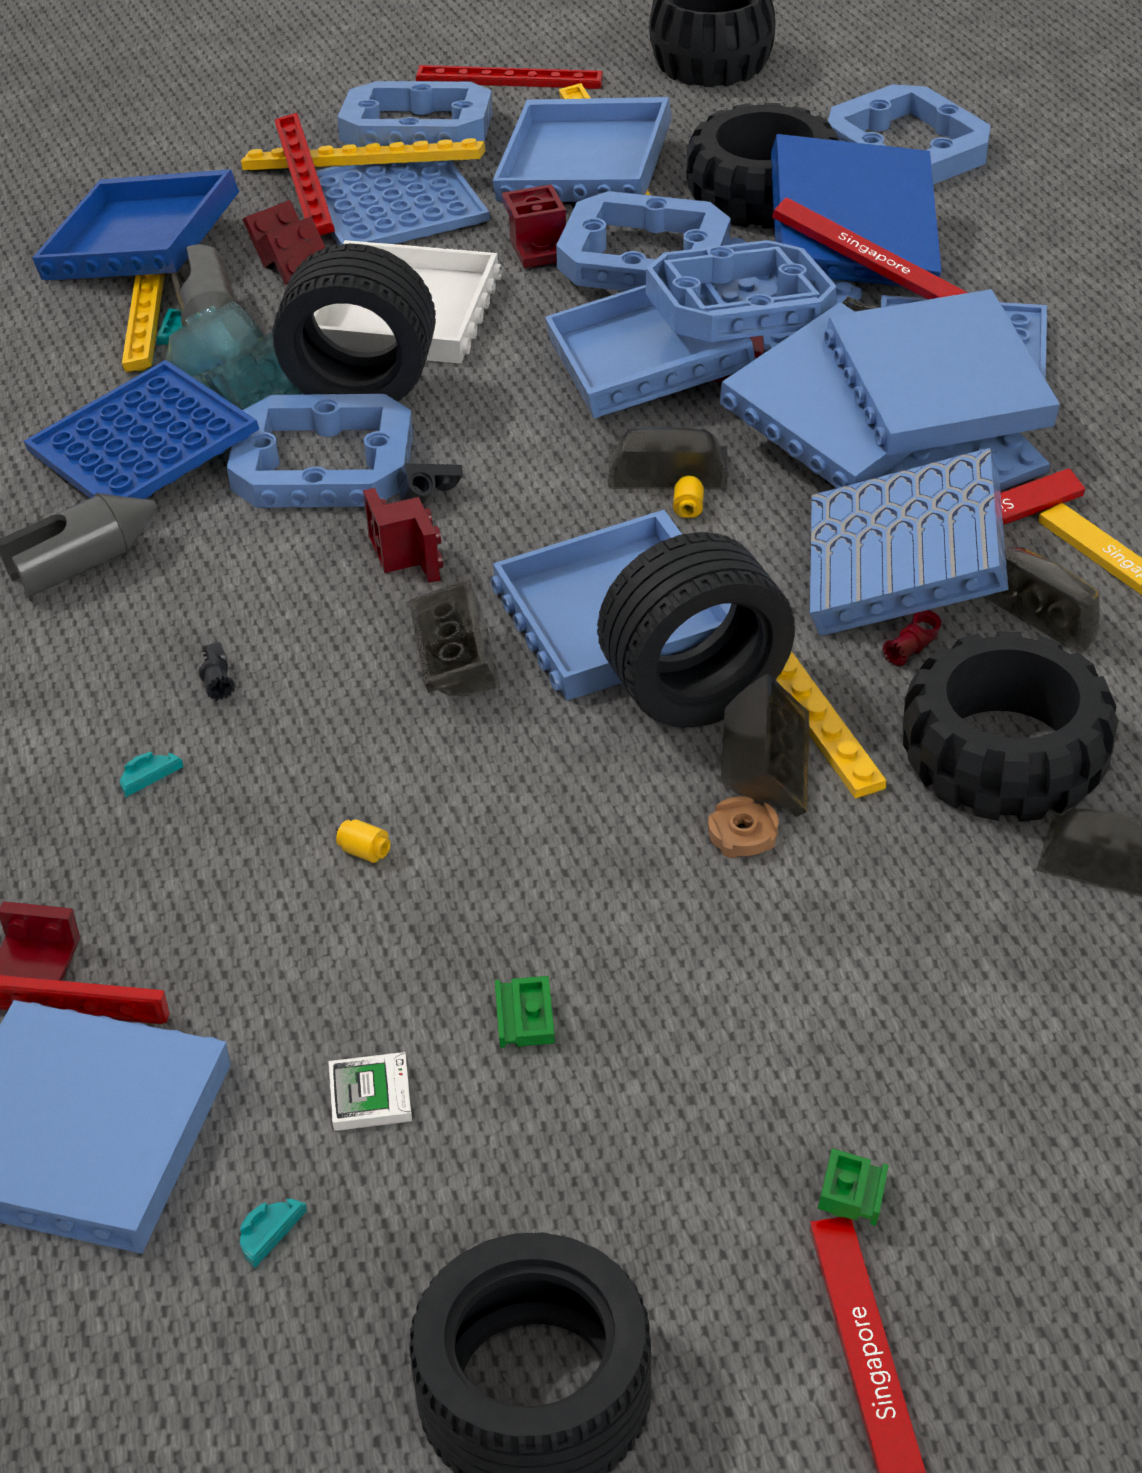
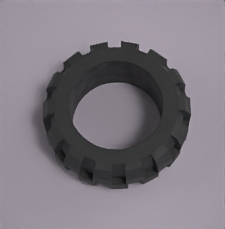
(733, 157)
(1000, 772)

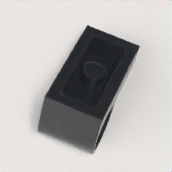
(427, 478)

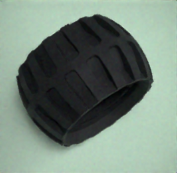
(712, 39)

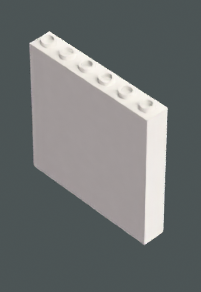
(458, 286)

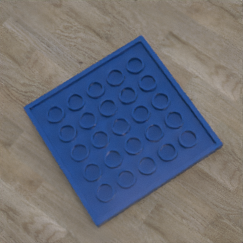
(141, 434)

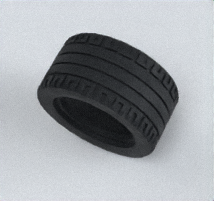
(362, 278)
(664, 591)
(515, 1284)

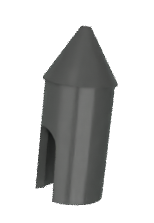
(207, 283)
(74, 540)

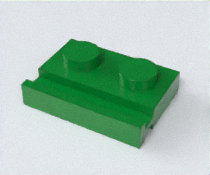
(524, 1011)
(852, 1187)

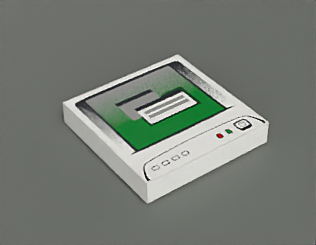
(369, 1091)

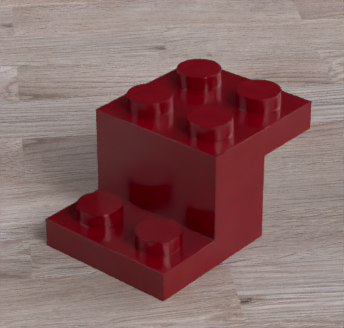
(535, 223)
(283, 238)
(403, 535)

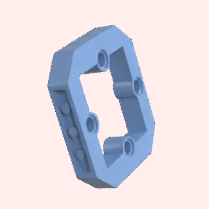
(881, 106)
(361, 122)
(585, 235)
(677, 277)
(386, 450)

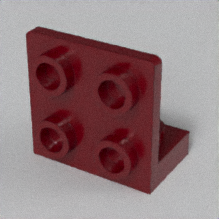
(37, 940)

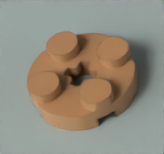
(736, 841)

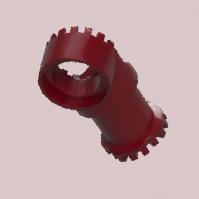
(912, 638)

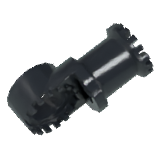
(215, 671)

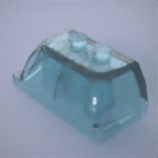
(212, 338)
(249, 375)

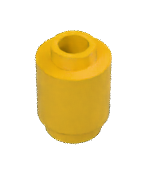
(688, 497)
(363, 840)

